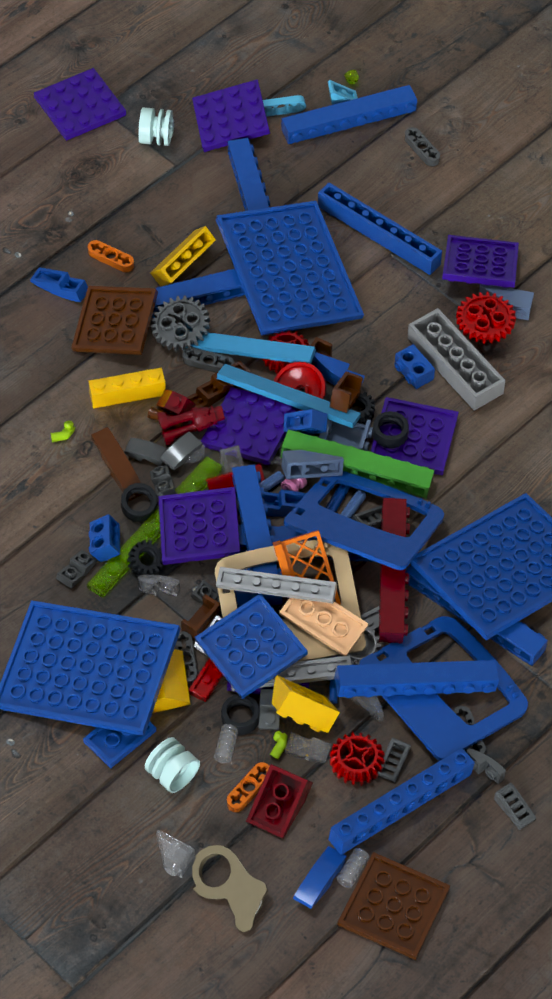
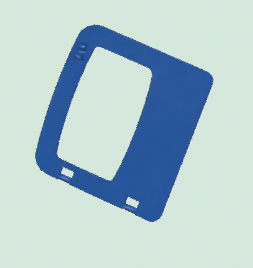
(358, 537)
(429, 715)

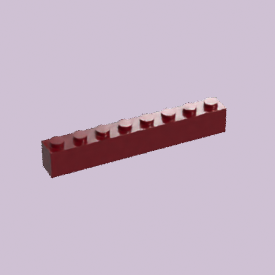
(393, 581)

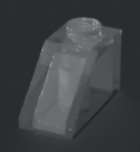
(174, 854)

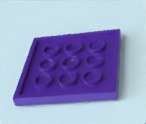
(79, 104)
(230, 115)
(480, 261)
(251, 423)
(428, 434)
(199, 525)

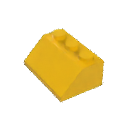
(174, 689)
(303, 705)

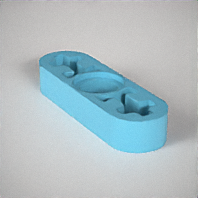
(292, 100)

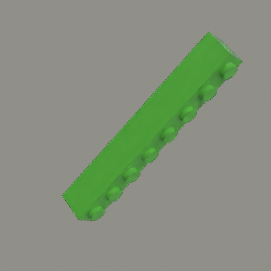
(379, 468)

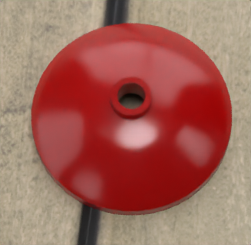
(303, 376)

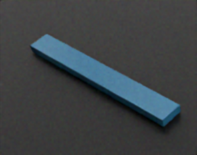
(255, 348)
(285, 394)

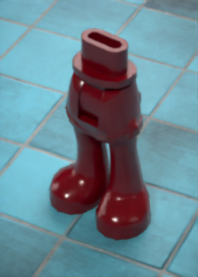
(200, 417)

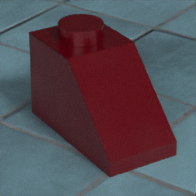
(175, 402)

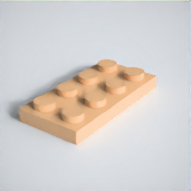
(326, 622)

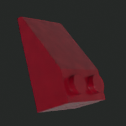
(279, 801)

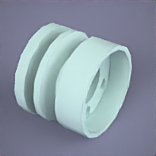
(155, 126)
(172, 765)

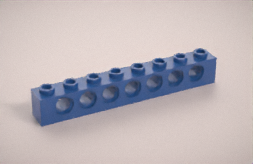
(401, 801)

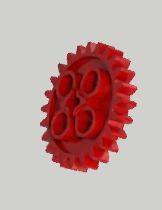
(485, 317)

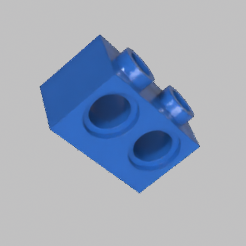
(414, 366)
(306, 422)
(104, 538)

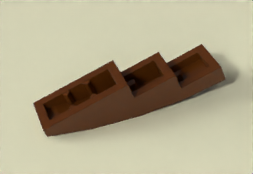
(214, 389)
(116, 460)

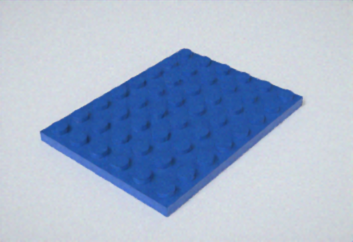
(289, 267)
(495, 566)
(87, 667)

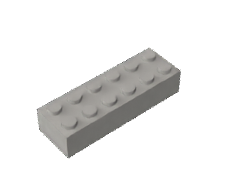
(456, 359)

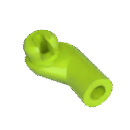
(66, 432)
(280, 746)

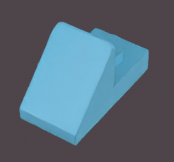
(340, 93)

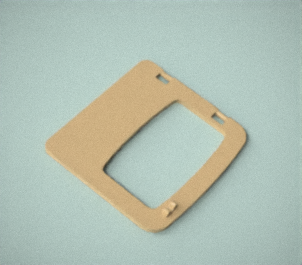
(345, 581)

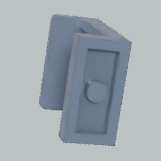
(349, 436)

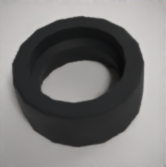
(392, 418)
(139, 488)
(235, 701)

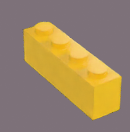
(183, 256)
(127, 387)

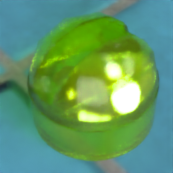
(351, 76)

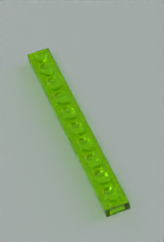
(150, 530)

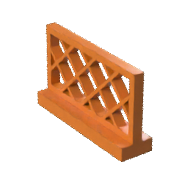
(287, 567)

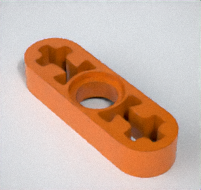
(114, 262)
(247, 796)

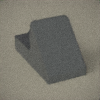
(268, 717)

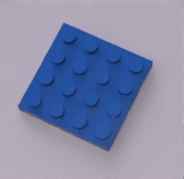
(251, 645)

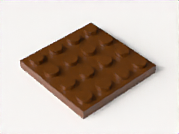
(114, 320)
(394, 905)

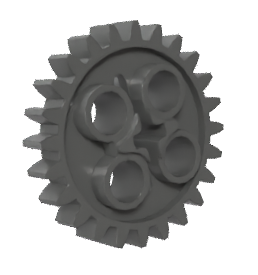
(169, 335)

